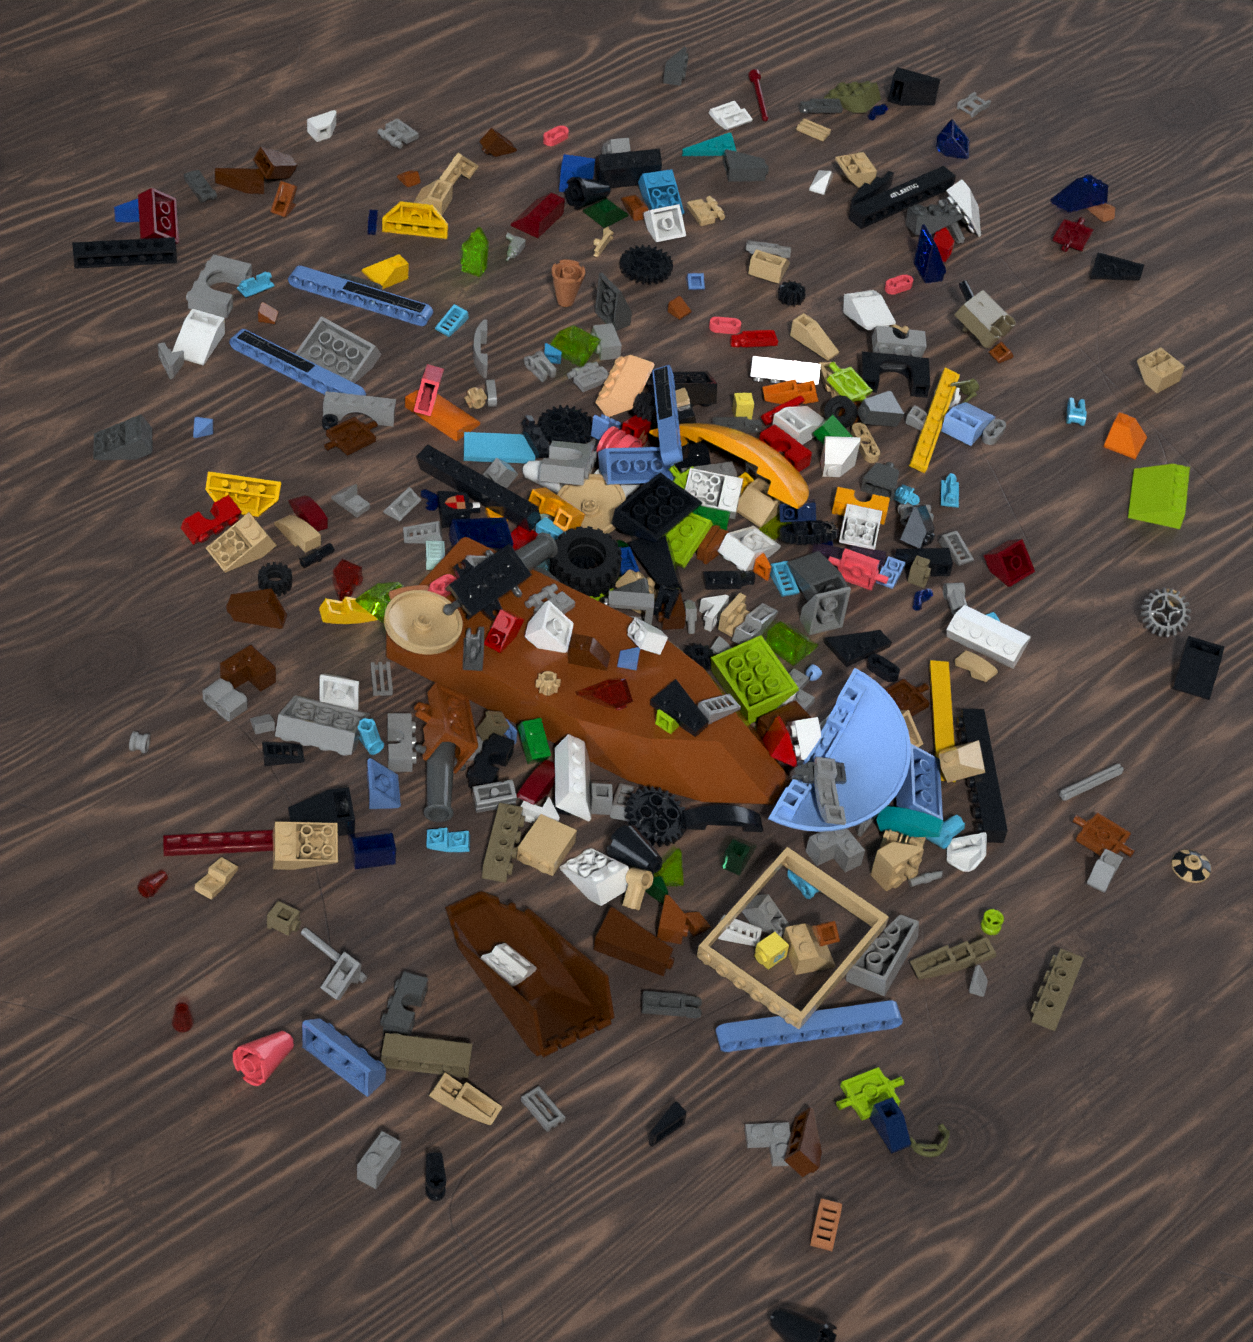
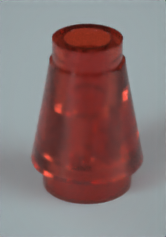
(150, 885)
(182, 1018)

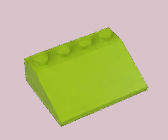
(1159, 494)
(753, 677)

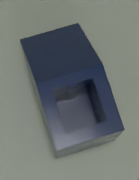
(804, 513)
(890, 1125)

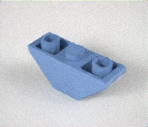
(602, 424)

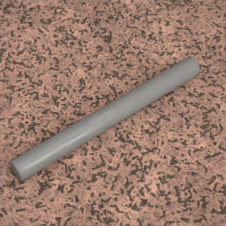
(326, 949)

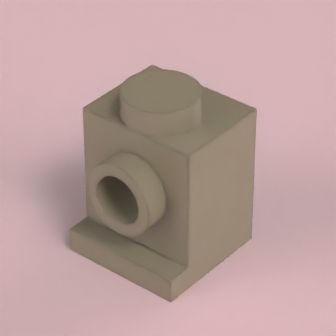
(919, 572)
(493, 723)
(283, 918)

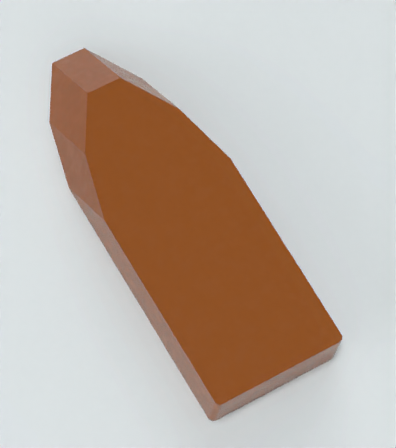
(716, 766)

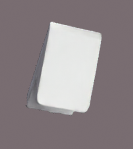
(712, 608)
(532, 812)

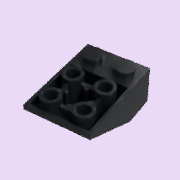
(913, 88)
(1198, 667)
(327, 807)

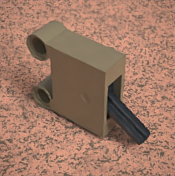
(983, 316)

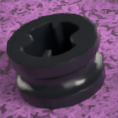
(329, 418)

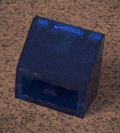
(372, 849)

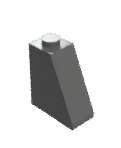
(744, 167)
(880, 410)

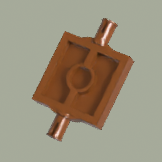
(1103, 834)

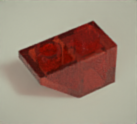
(346, 578)

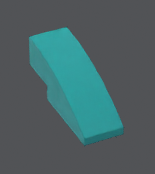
(909, 822)

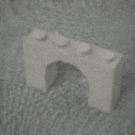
(217, 270)
(571, 471)

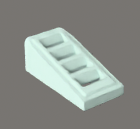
(434, 553)

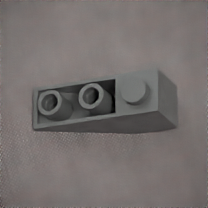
(676, 68)

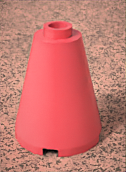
(262, 1056)

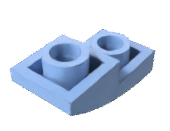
(893, 570)

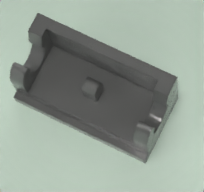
(473, 650)

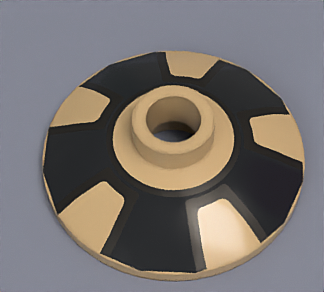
(1191, 866)

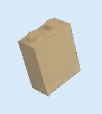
(546, 845)

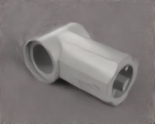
(955, 595)

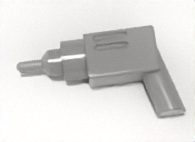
(516, 246)
(691, 615)

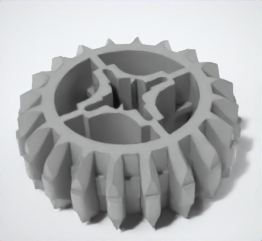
(1173, 611)

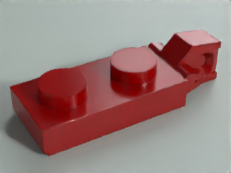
(754, 339)
(768, 417)

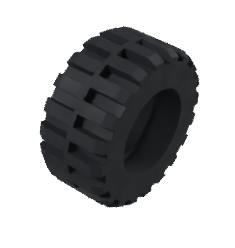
(587, 543)

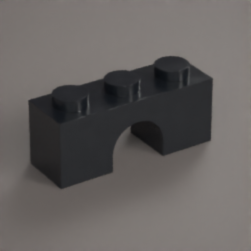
(495, 751)

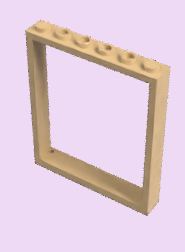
(829, 887)

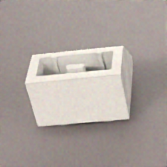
(804, 736)

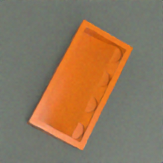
(445, 416)

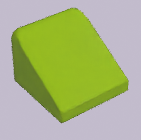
(666, 722)

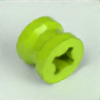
(992, 916)

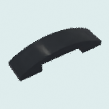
(722, 815)

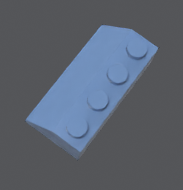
(631, 465)
(922, 784)
(342, 1056)

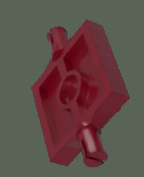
(1073, 235)

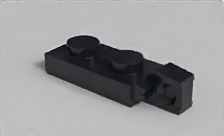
(535, 437)
(727, 579)

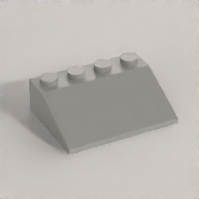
(339, 350)
(320, 725)

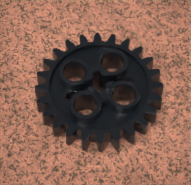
(646, 264)
(566, 425)
(820, 532)
(656, 815)

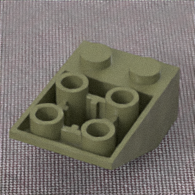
(856, 96)

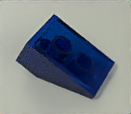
(1081, 194)
(928, 259)
(486, 531)

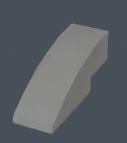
(755, 623)

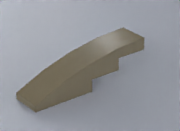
(953, 959)

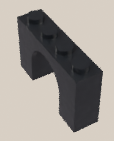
(913, 368)
(694, 453)

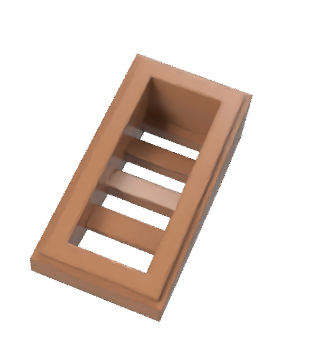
(1103, 212)
(828, 1210)

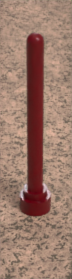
(755, 77)

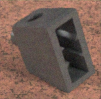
(881, 480)

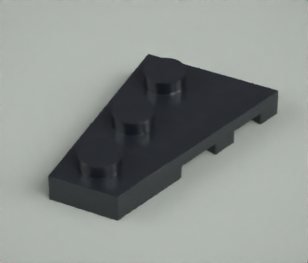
(1115, 268)
(857, 646)
(678, 705)

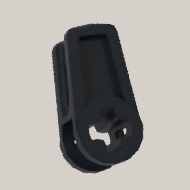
(668, 596)
(435, 1177)

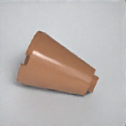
(567, 281)

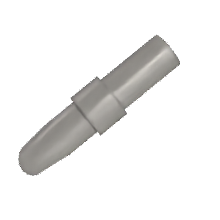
(925, 878)

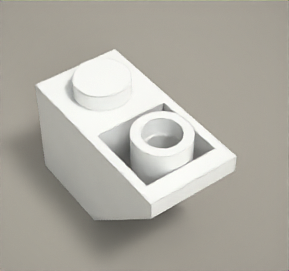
(322, 126)
(647, 636)

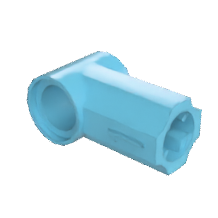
(369, 736)
(950, 828)

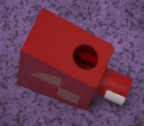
(638, 428)

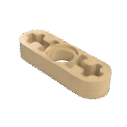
(873, 456)

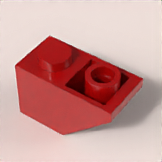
(944, 243)
(503, 630)

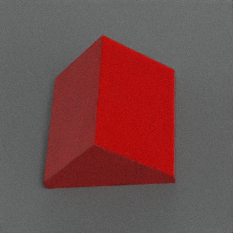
(779, 743)

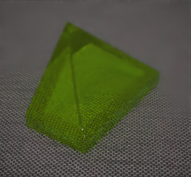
(672, 870)

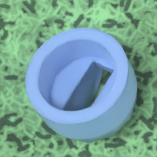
(813, 672)

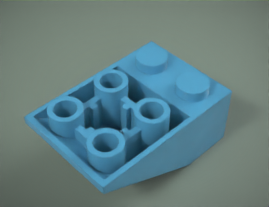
(659, 190)

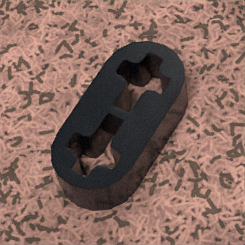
(882, 667)

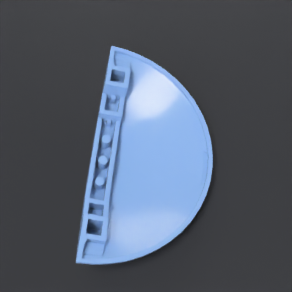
(874, 745)

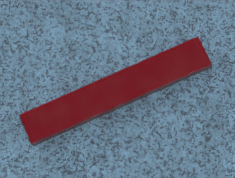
(218, 843)

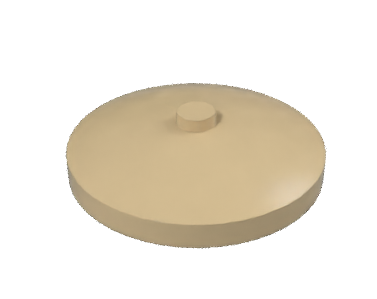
(595, 500)
(419, 624)

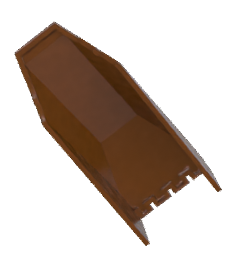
(555, 1003)

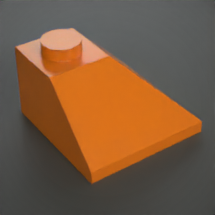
(1126, 436)

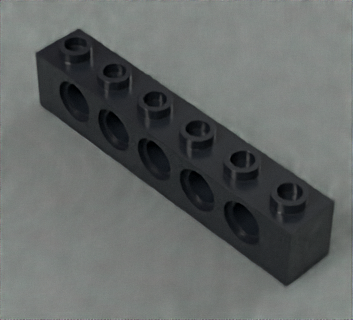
(124, 252)

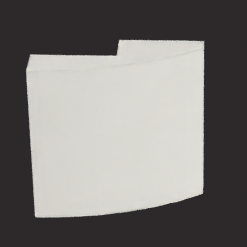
(730, 115)
(509, 964)

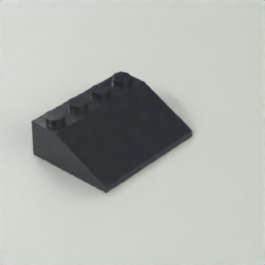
(698, 385)
(654, 509)

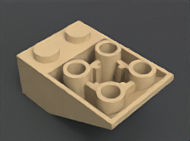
(241, 544)
(304, 845)

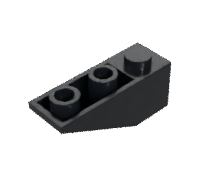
(940, 559)

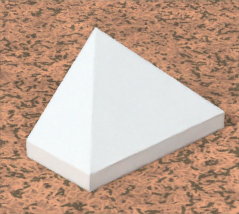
(821, 182)

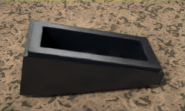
(271, 757)
(670, 1122)

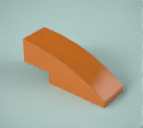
(789, 390)

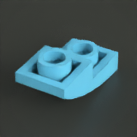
(444, 841)

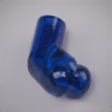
(877, 111)
(432, 499)
(921, 597)

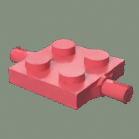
(859, 569)

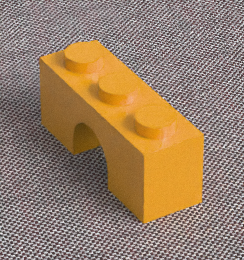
(846, 496)
(549, 503)

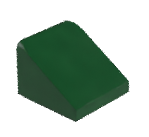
(658, 889)

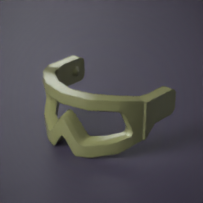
(918, 1148)

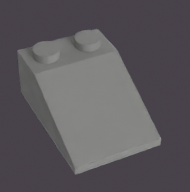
(825, 611)

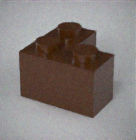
(248, 666)

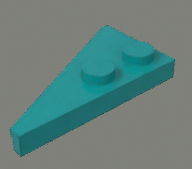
(711, 147)

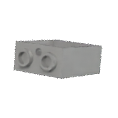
(632, 600)

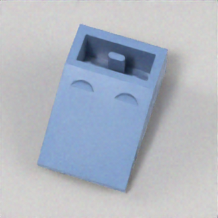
(966, 422)

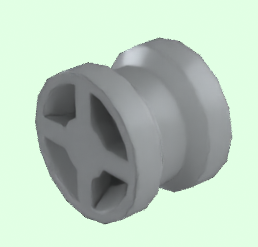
(139, 742)

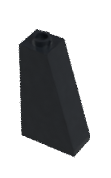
(658, 561)

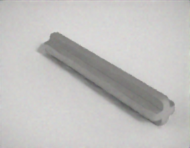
(954, 227)
(1091, 781)

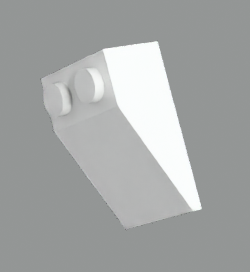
(745, 546)

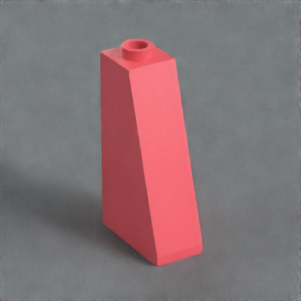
(428, 390)

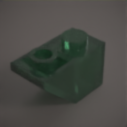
(737, 855)

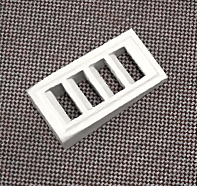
(737, 936)

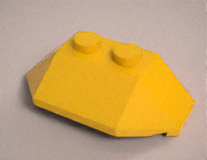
(415, 220)
(248, 493)

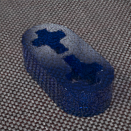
(372, 222)

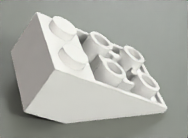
(964, 201)
(867, 309)
(199, 336)
(798, 422)
(715, 490)
(860, 526)
(597, 875)

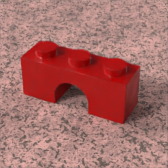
(782, 442)
(200, 529)

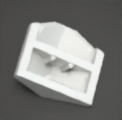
(967, 851)

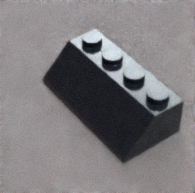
(627, 167)

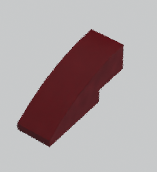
(310, 512)
(538, 783)

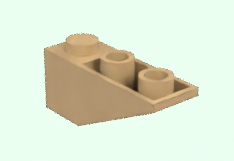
(812, 336)

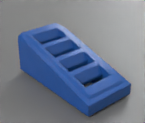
(628, 561)

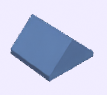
(382, 786)

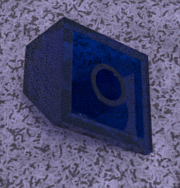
(953, 141)

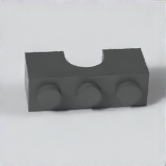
(408, 991)

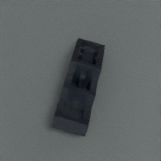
(878, 186)

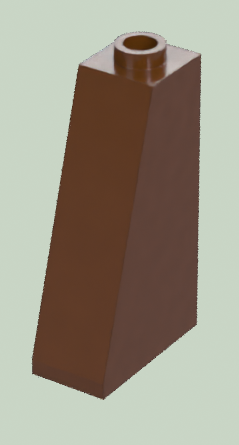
(631, 943)

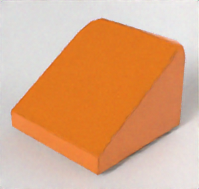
(762, 567)

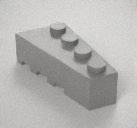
(885, 956)

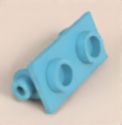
(251, 286)
(950, 491)
(905, 494)

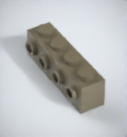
(502, 843)
(1057, 989)
(426, 1055)

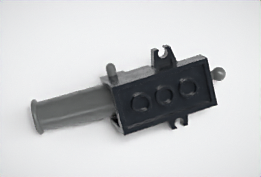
(501, 573)

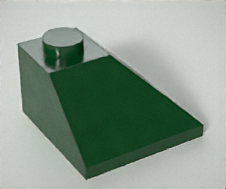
(605, 212)

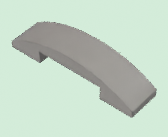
(479, 358)
(826, 791)

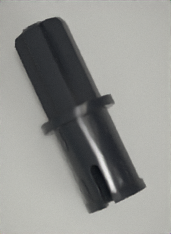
(316, 555)

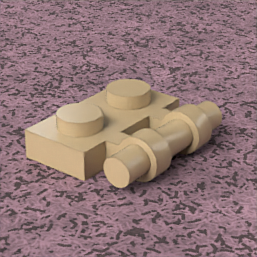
(702, 212)

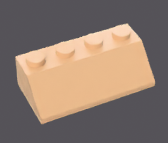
(623, 384)

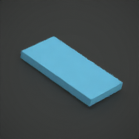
(489, 446)

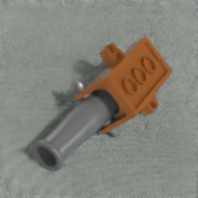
(447, 746)

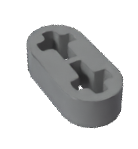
(490, 391)
(991, 430)

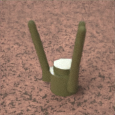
(968, 387)

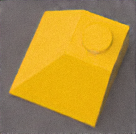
(388, 271)

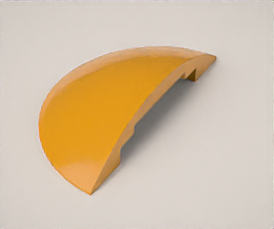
(786, 481)

